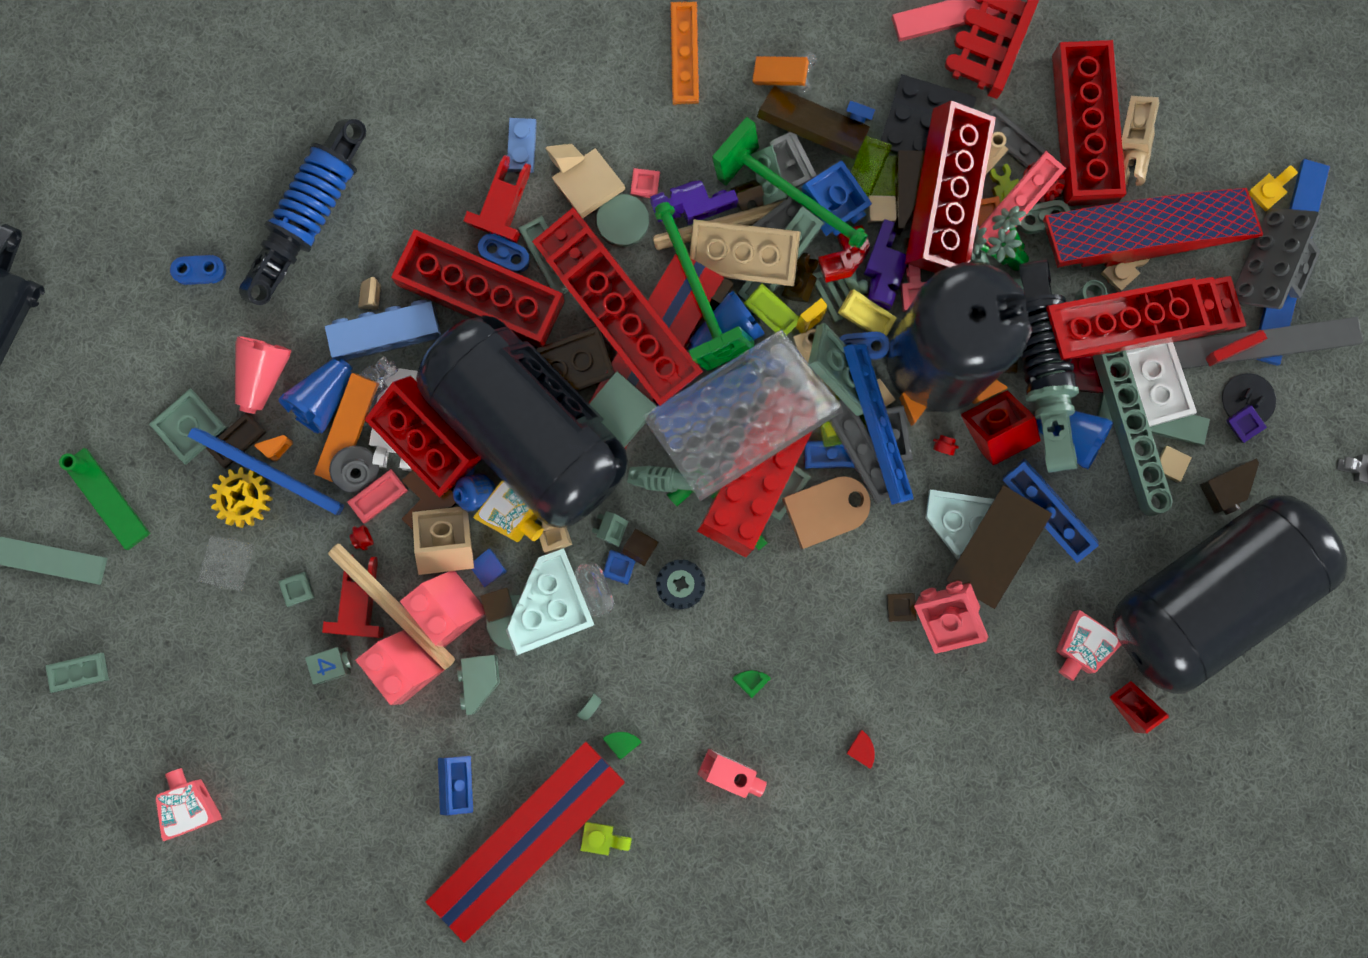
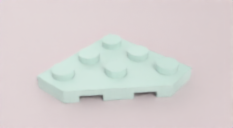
(955, 517)
(548, 605)

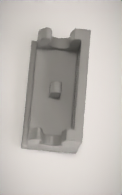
(792, 160)

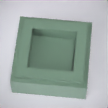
(296, 589)

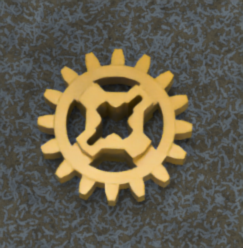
(235, 507)

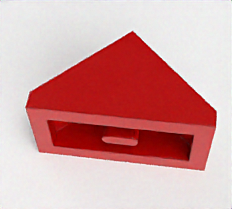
(1138, 708)

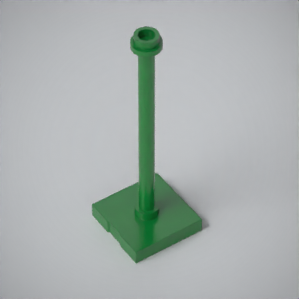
(736, 153)
(722, 346)

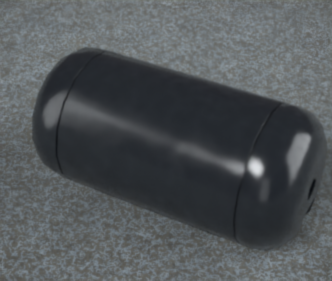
(958, 336)
(522, 420)
(1230, 592)

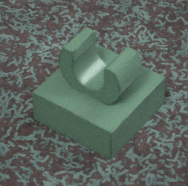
(611, 528)

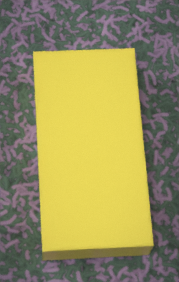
(866, 313)

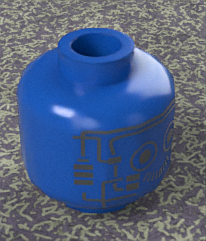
(473, 491)

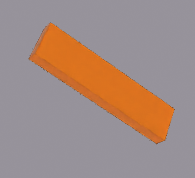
(684, 53)
(348, 420)

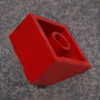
(1001, 427)

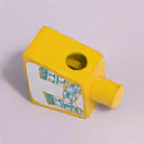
(508, 515)

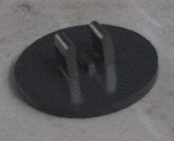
(1249, 390)

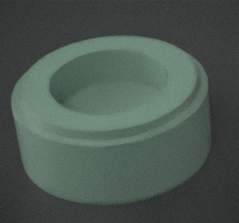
(589, 707)

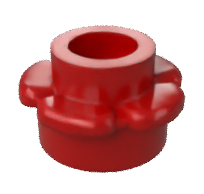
(945, 445)
(359, 537)

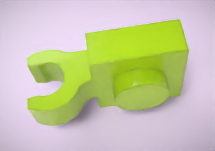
(600, 837)

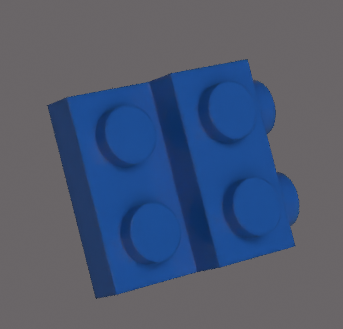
(839, 194)

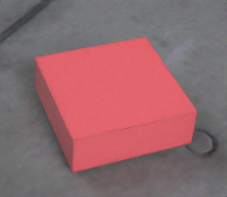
(644, 183)

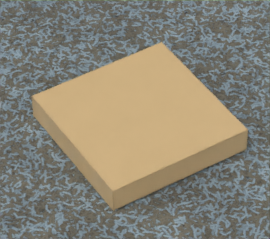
(589, 183)

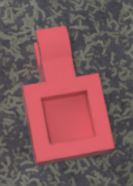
(910, 289)

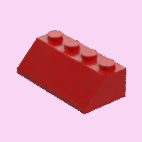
(421, 436)

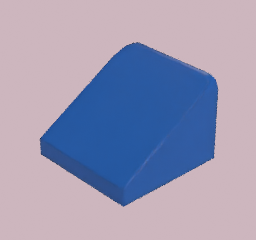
(488, 567)

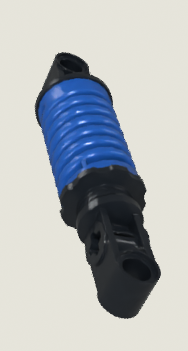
(302, 207)

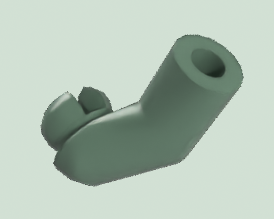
(860, 286)

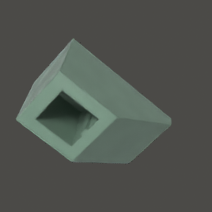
(479, 680)

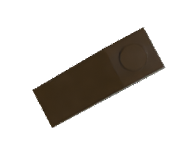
(907, 179)

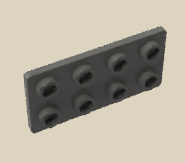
(1279, 259)

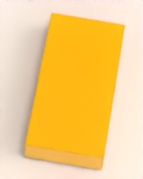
(811, 316)

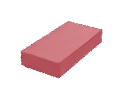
(377, 496)

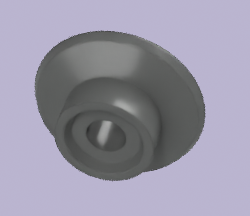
(351, 458)

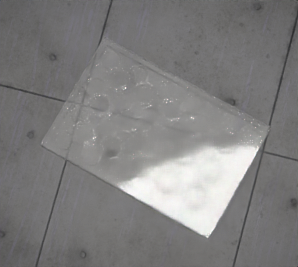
(742, 414)

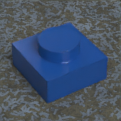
(860, 112)

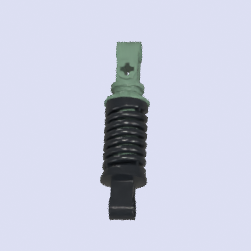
(1048, 377)

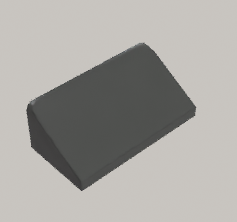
(900, 430)

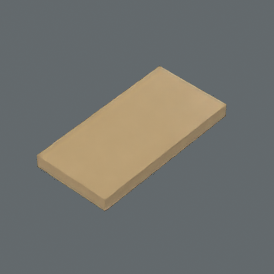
(746, 251)

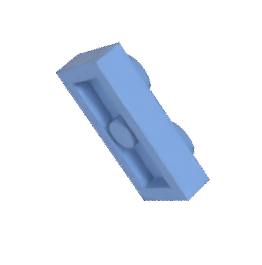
(521, 143)

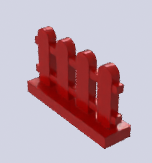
(988, 50)

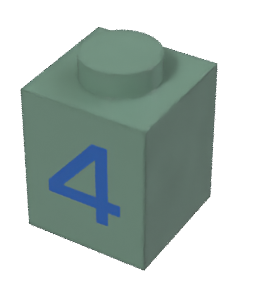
(329, 665)

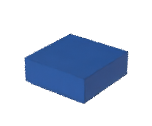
(618, 567)

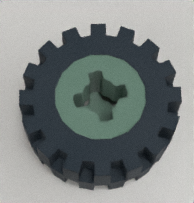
(677, 593)

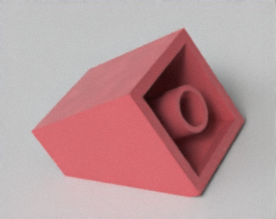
(443, 607)
(399, 667)

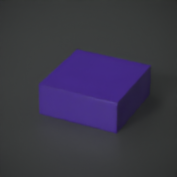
(1246, 423)

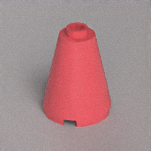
(257, 372)

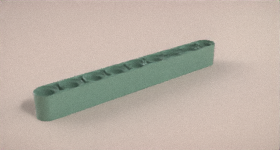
(1134, 410)

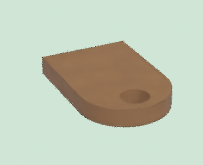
(825, 510)

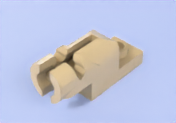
(1139, 136)

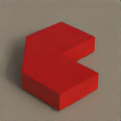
(843, 263)

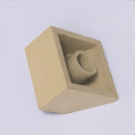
(442, 540)

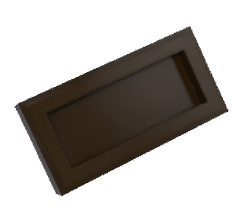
(240, 435)

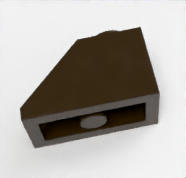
(1230, 488)

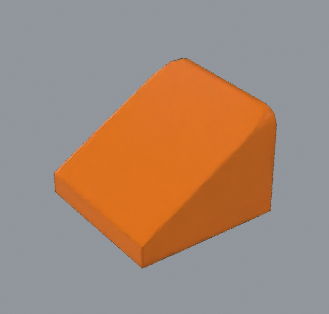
(995, 388)
(912, 409)
(274, 447)

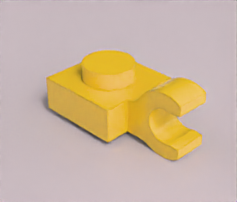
(1270, 189)

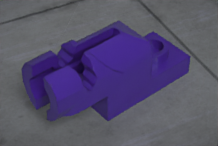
(694, 202)
(885, 268)

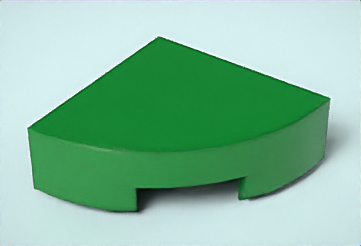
(751, 681)
(622, 743)

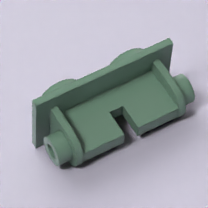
(768, 158)

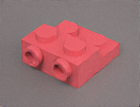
(951, 617)

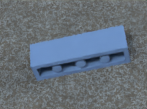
(383, 331)

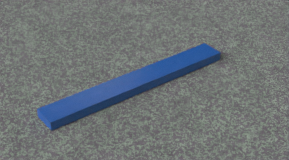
(1307, 197)

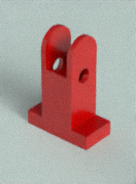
(501, 203)
(355, 609)

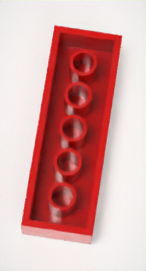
(1089, 122)
(950, 187)
(477, 287)
(747, 502)

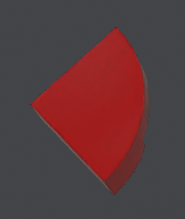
(862, 749)

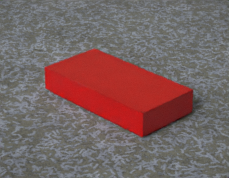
(1236, 347)

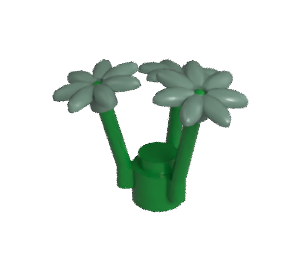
(1005, 248)

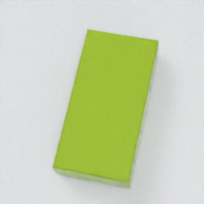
(771, 310)

